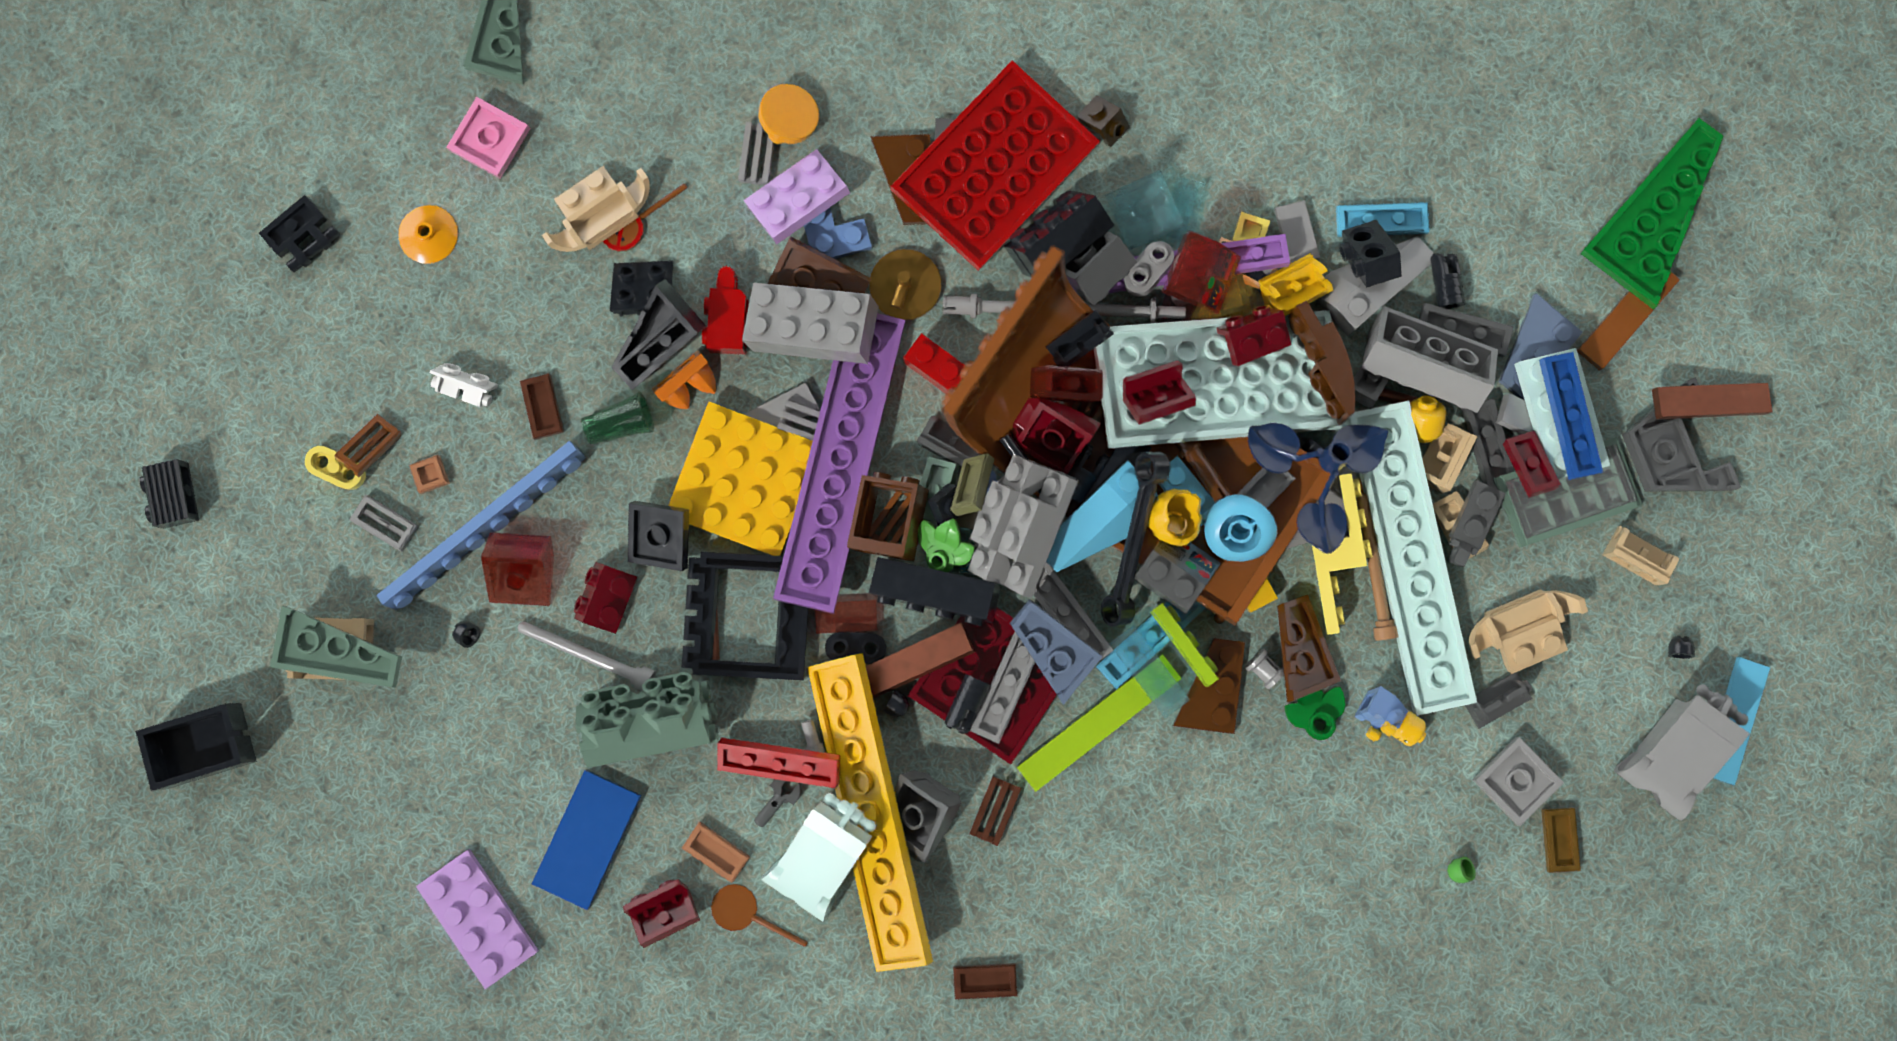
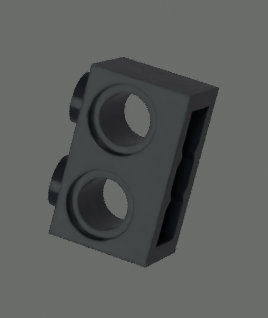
(1370, 253)

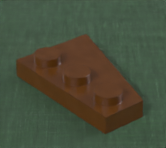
(809, 268)
(1215, 706)

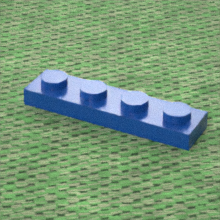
(1570, 415)

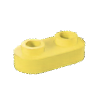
(334, 471)

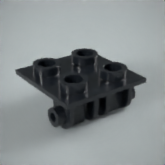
(634, 284)

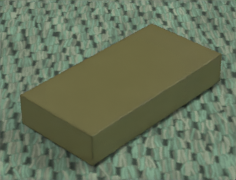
(972, 484)

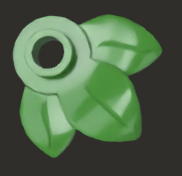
(945, 543)

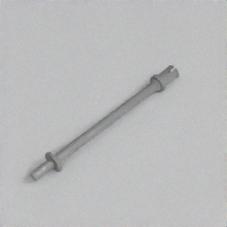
(975, 306)

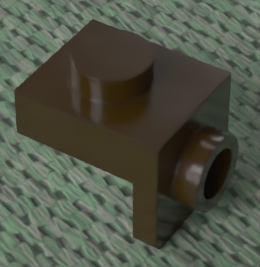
(1104, 119)

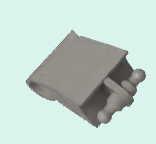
(1686, 750)

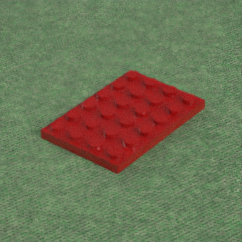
(994, 165)

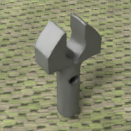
(776, 801)

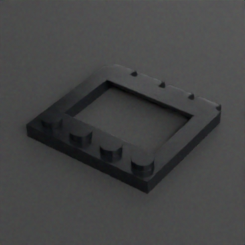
(791, 622)

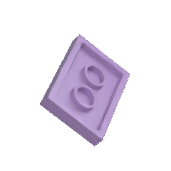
(796, 196)

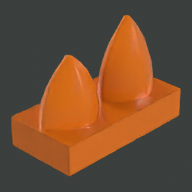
(695, 372)

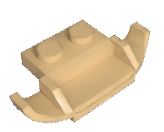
(597, 210)
(1526, 628)

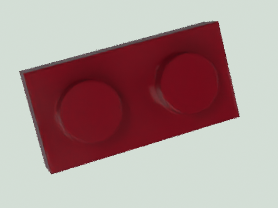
(1531, 464)

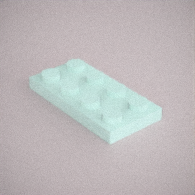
(1540, 412)

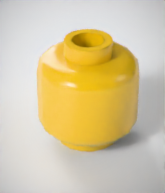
(1428, 418)

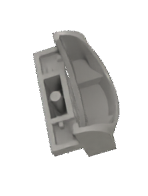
(1019, 524)

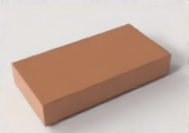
(715, 852)

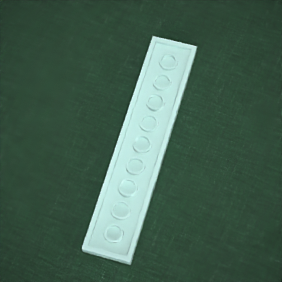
(1415, 567)

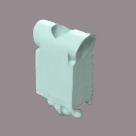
(821, 856)

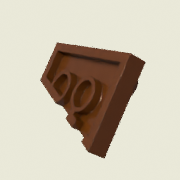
(895, 157)
(1304, 650)

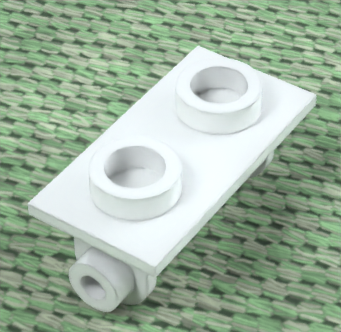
(451, 379)

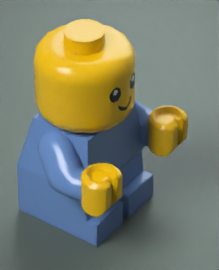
(1391, 717)

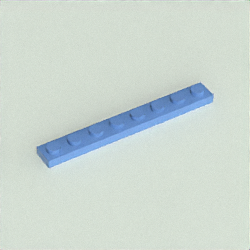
(475, 531)

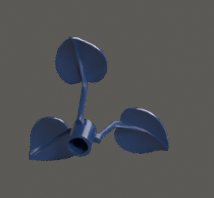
(1354, 446)

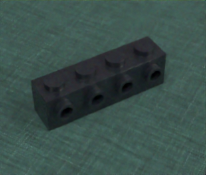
(934, 590)

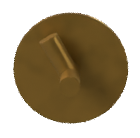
(905, 284)

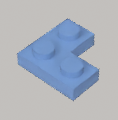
(837, 240)

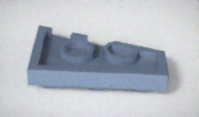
(1540, 334)
(1055, 649)

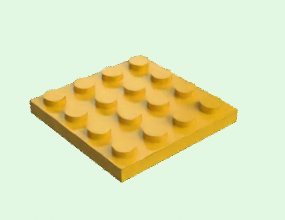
(742, 479)

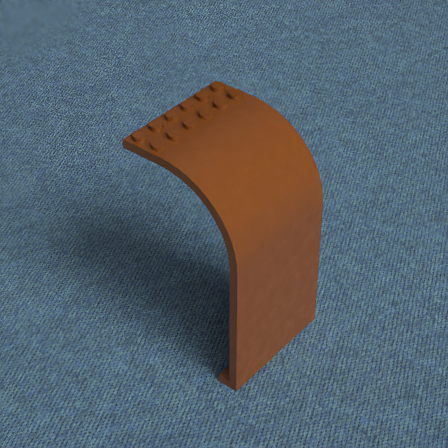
(999, 386)

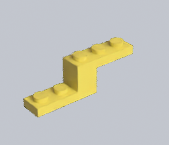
(1350, 554)

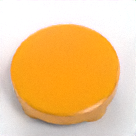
(788, 114)

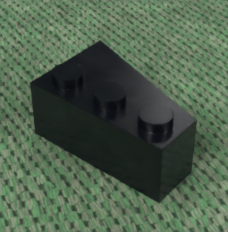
(658, 334)

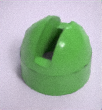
(1461, 870)

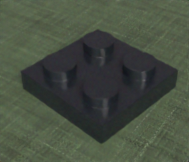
(658, 535)

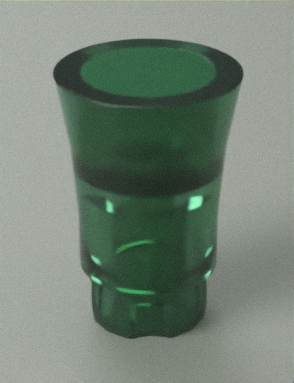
(619, 420)

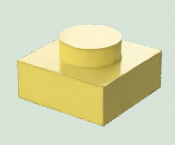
(1250, 227)

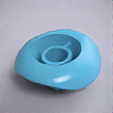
(1239, 529)

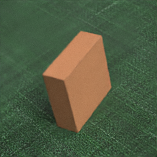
(429, 474)

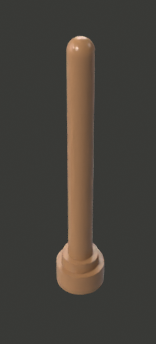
(1385, 625)

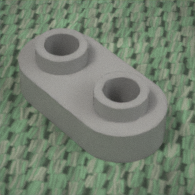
(1150, 268)

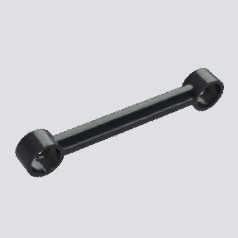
(1135, 538)

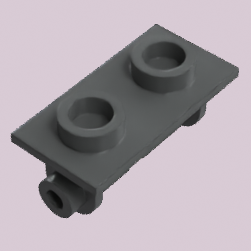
(1499, 699)

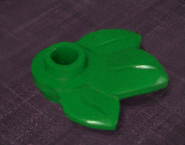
(1317, 705)

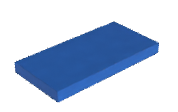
(586, 839)

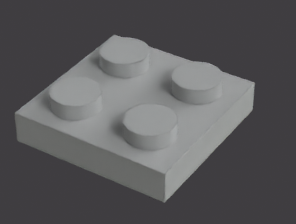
(1518, 781)

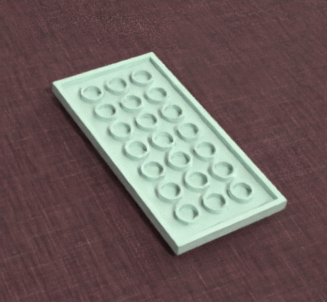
(1227, 395)

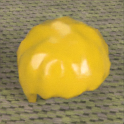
(1176, 517)

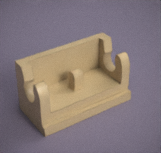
(1446, 457)
(1640, 557)

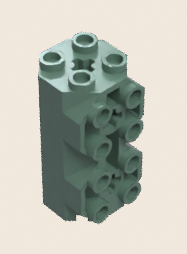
(662, 718)

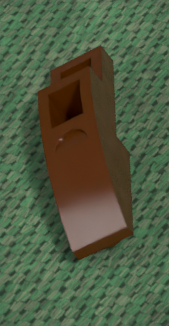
(1333, 372)

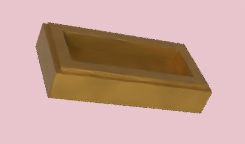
(1561, 840)

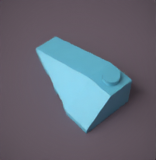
(1098, 521)

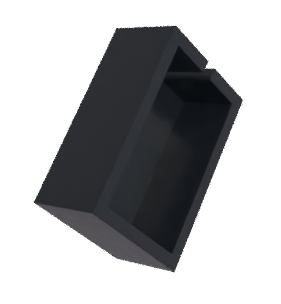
(1068, 226)
(195, 746)

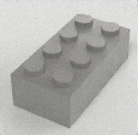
(810, 322)
(1430, 359)

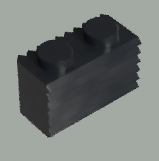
(169, 494)

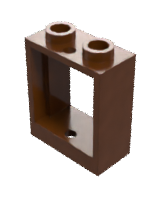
(864, 512)

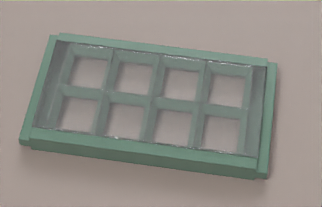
(1572, 503)

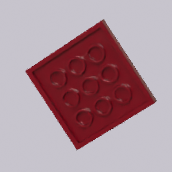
(990, 642)

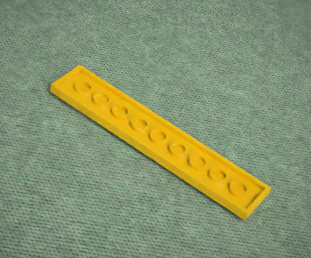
(884, 866)

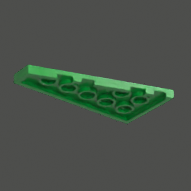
(1650, 226)

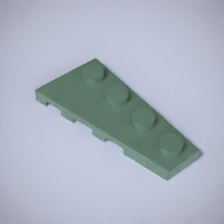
(324, 650)

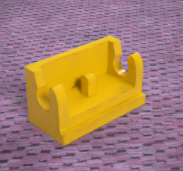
(1295, 284)

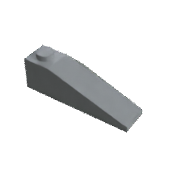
(1354, 303)

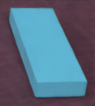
(1393, 218)

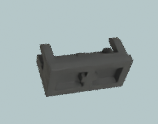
(944, 442)

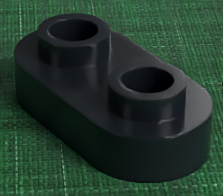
(856, 644)

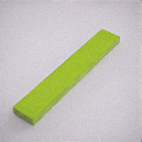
(1087, 732)

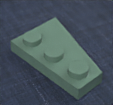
(496, 42)

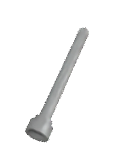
(636, 675)

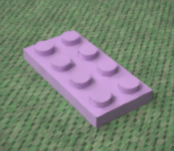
(477, 918)

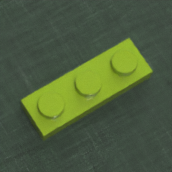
(1185, 644)

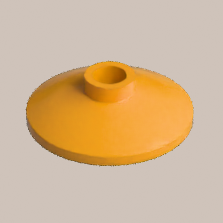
(437, 243)

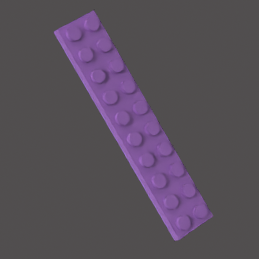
(837, 460)

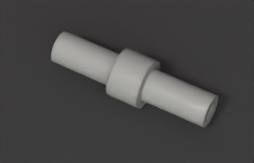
(811, 737)

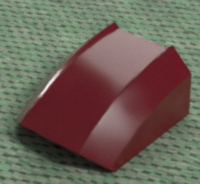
(1053, 432)

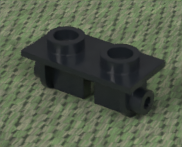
(1079, 340)

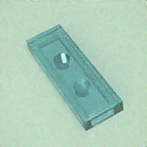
(1149, 671)

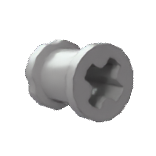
(1265, 669)

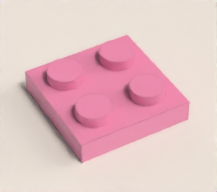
(488, 137)

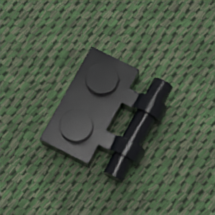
(293, 227)

